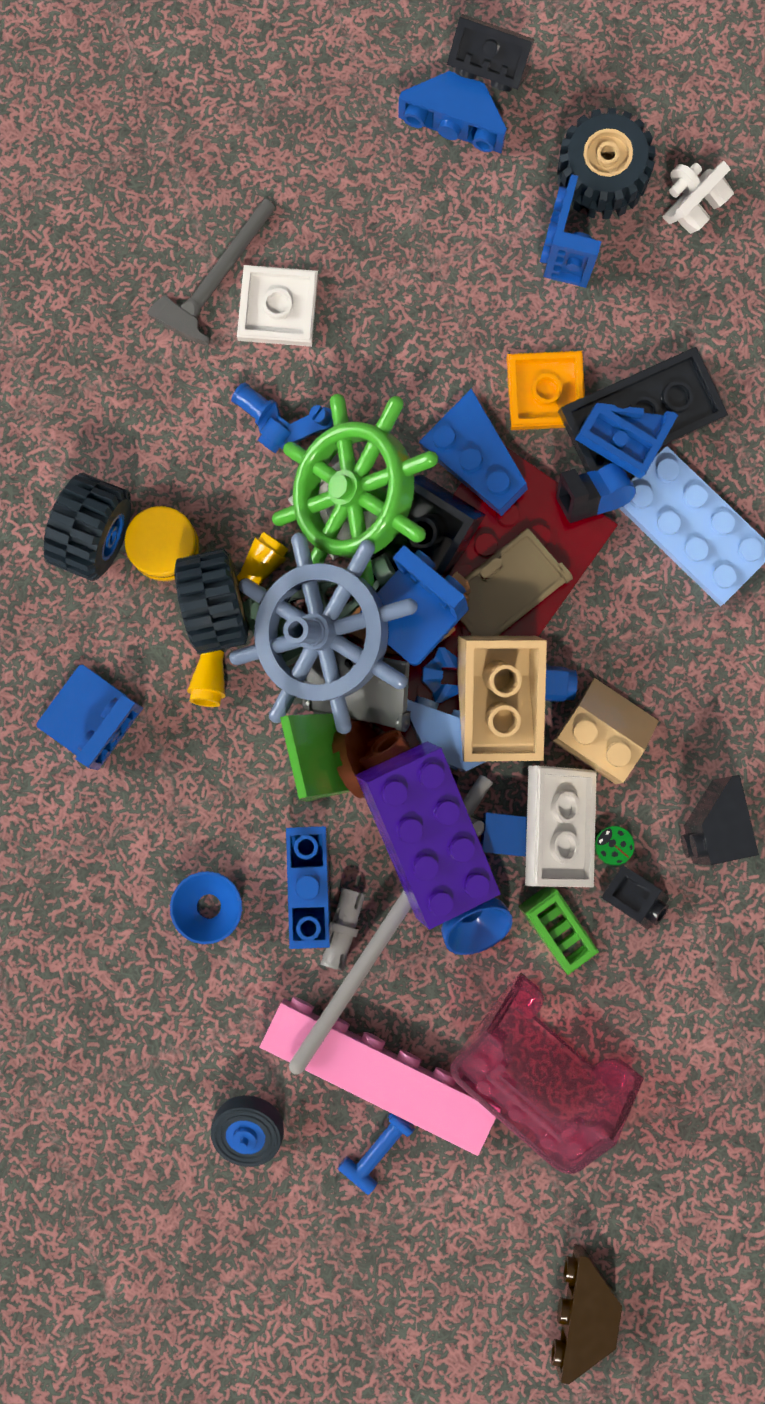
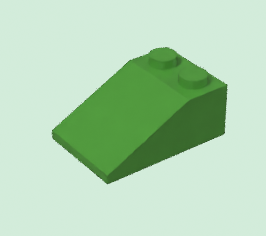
(311, 755)

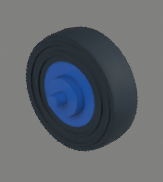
(247, 1131)

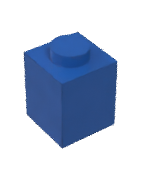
(504, 834)

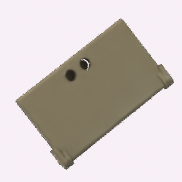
(510, 592)

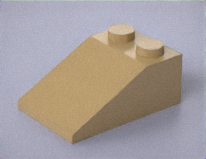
(502, 697)

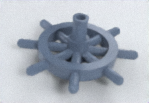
(321, 632)

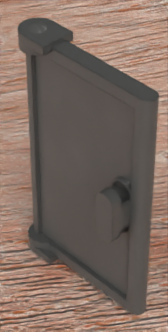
(374, 702)

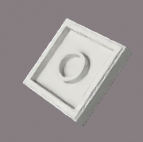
(277, 305)

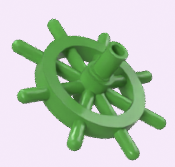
(352, 487)

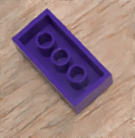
(428, 834)

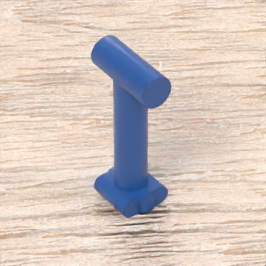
(360, 1172)

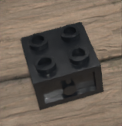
(490, 53)

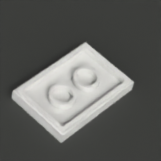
(560, 827)

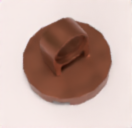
(364, 749)

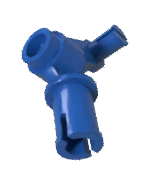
(273, 428)

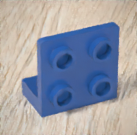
(568, 255)
(89, 717)

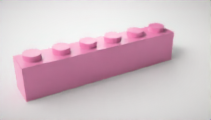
(382, 1077)

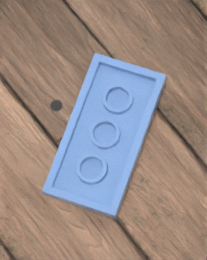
(695, 527)

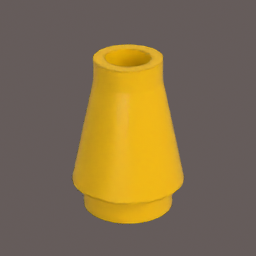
(263, 558)
(208, 682)

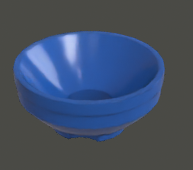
(185, 910)
(477, 928)

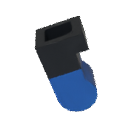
(593, 492)

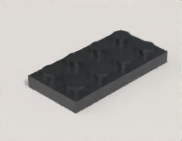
(672, 385)

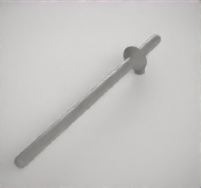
(372, 952)

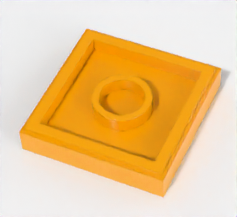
(541, 386)

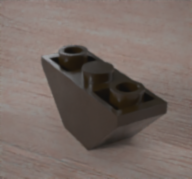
(588, 1318)

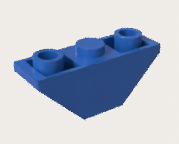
(456, 110)
(308, 887)

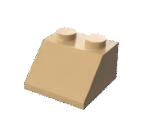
(606, 732)

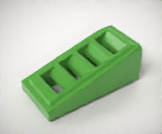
(537, 904)

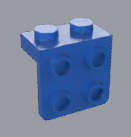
(438, 601)

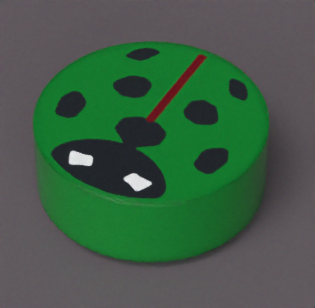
(614, 845)

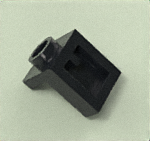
(637, 898)

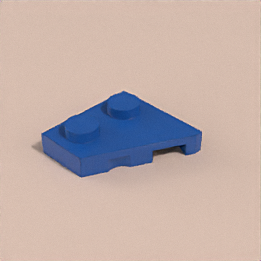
(626, 435)

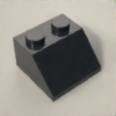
(720, 825)

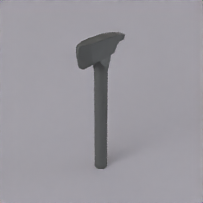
(184, 318)

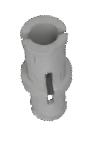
(343, 929)

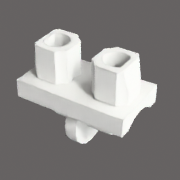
(709, 185)

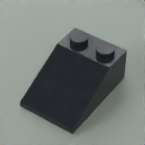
(447, 524)

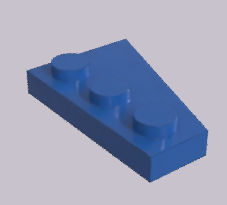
(475, 454)

